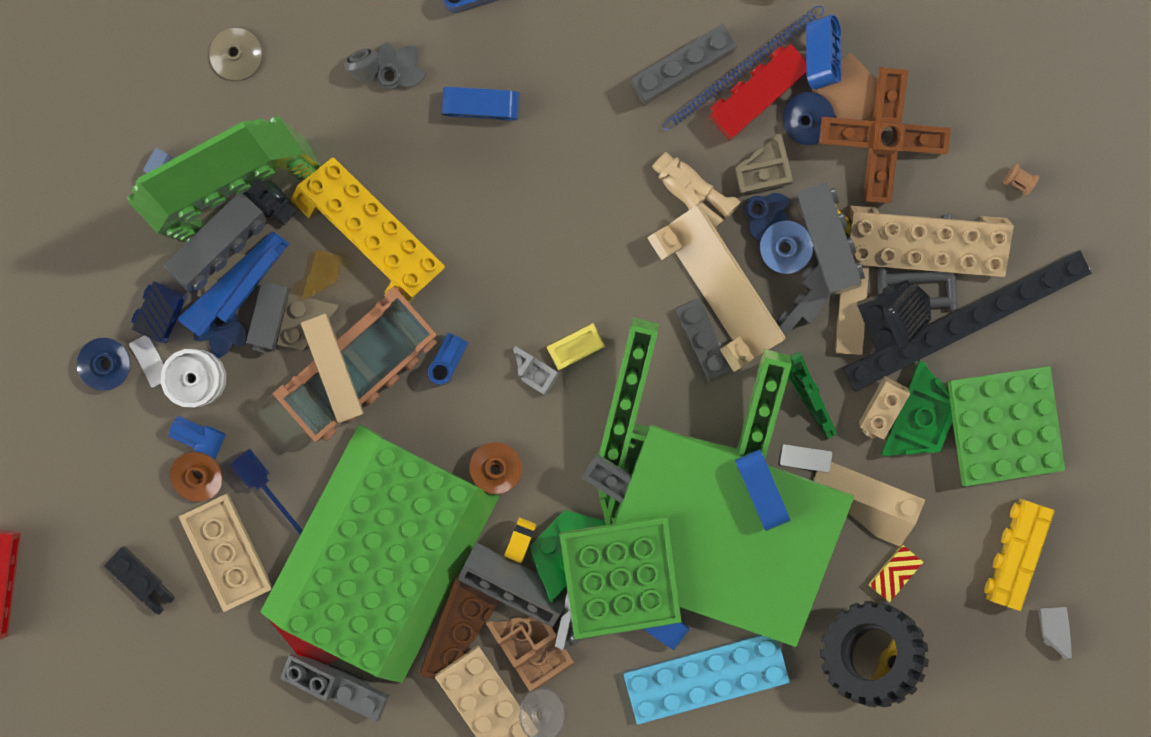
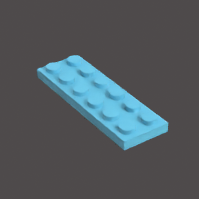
(705, 677)

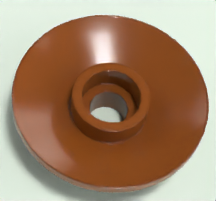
(499, 456)
(189, 484)

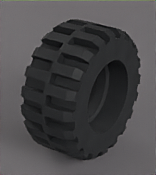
(839, 651)

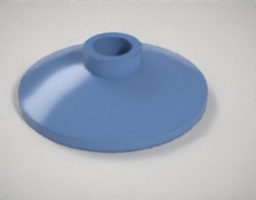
(798, 240)

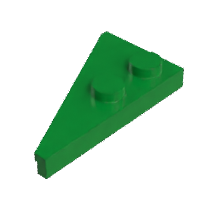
(809, 393)

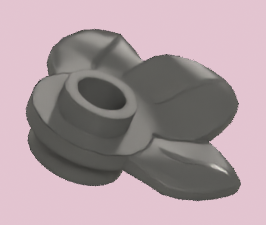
(401, 63)

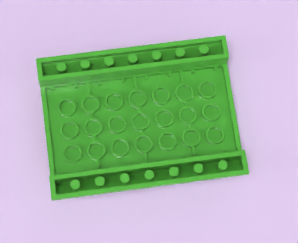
(378, 556)

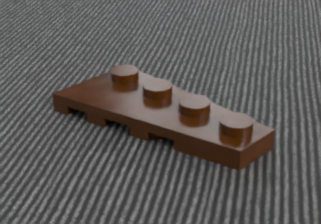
(457, 627)

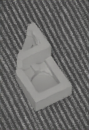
(534, 371)
(1056, 630)

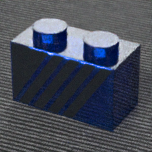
(158, 311)

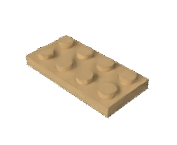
(225, 552)
(481, 696)

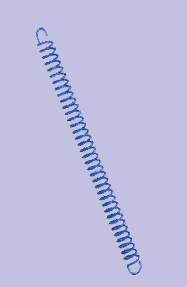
(741, 69)

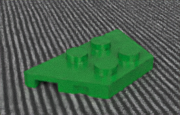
(923, 418)
(547, 550)

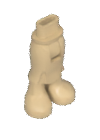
(692, 189)

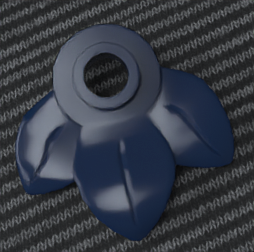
(771, 212)
(222, 336)

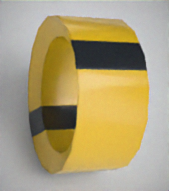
(520, 540)

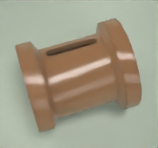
(1021, 179)

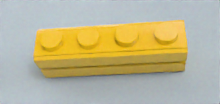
(1019, 554)

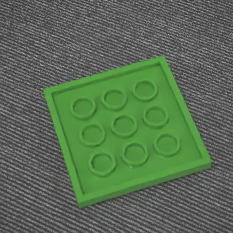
(1006, 426)
(620, 577)

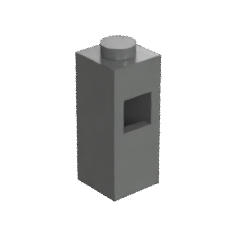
(268, 317)

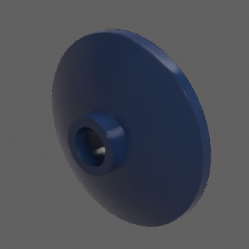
(814, 107)
(91, 368)

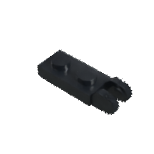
(138, 579)

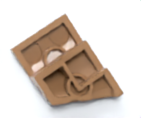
(855, 93)
(531, 650)

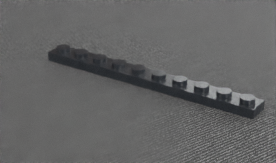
(970, 319)

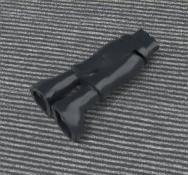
(271, 200)

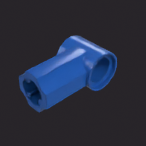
(448, 356)
(201, 438)

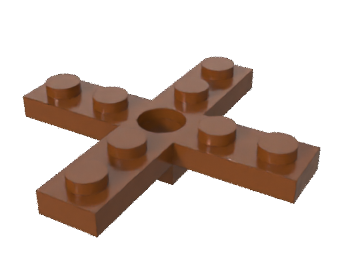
(867, 134)

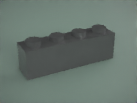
(683, 64)
(829, 239)
(215, 243)
(511, 584)

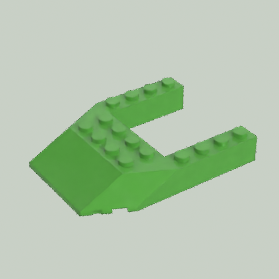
(225, 164)
(624, 438)

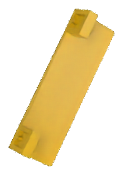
(368, 227)

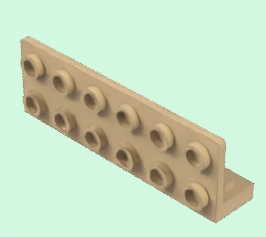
(931, 242)
(721, 284)

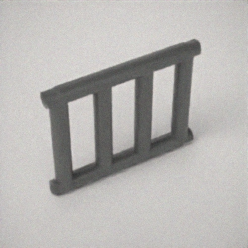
(950, 301)

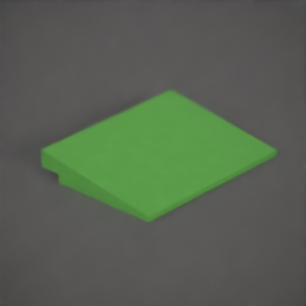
(718, 543)

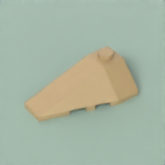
(876, 505)

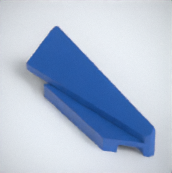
(234, 287)

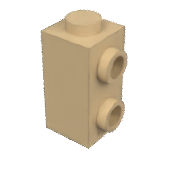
(883, 408)

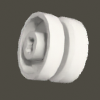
(177, 378)

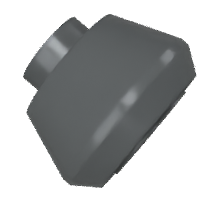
(362, 64)

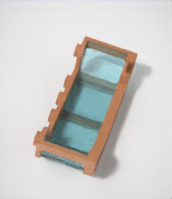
(374, 355)

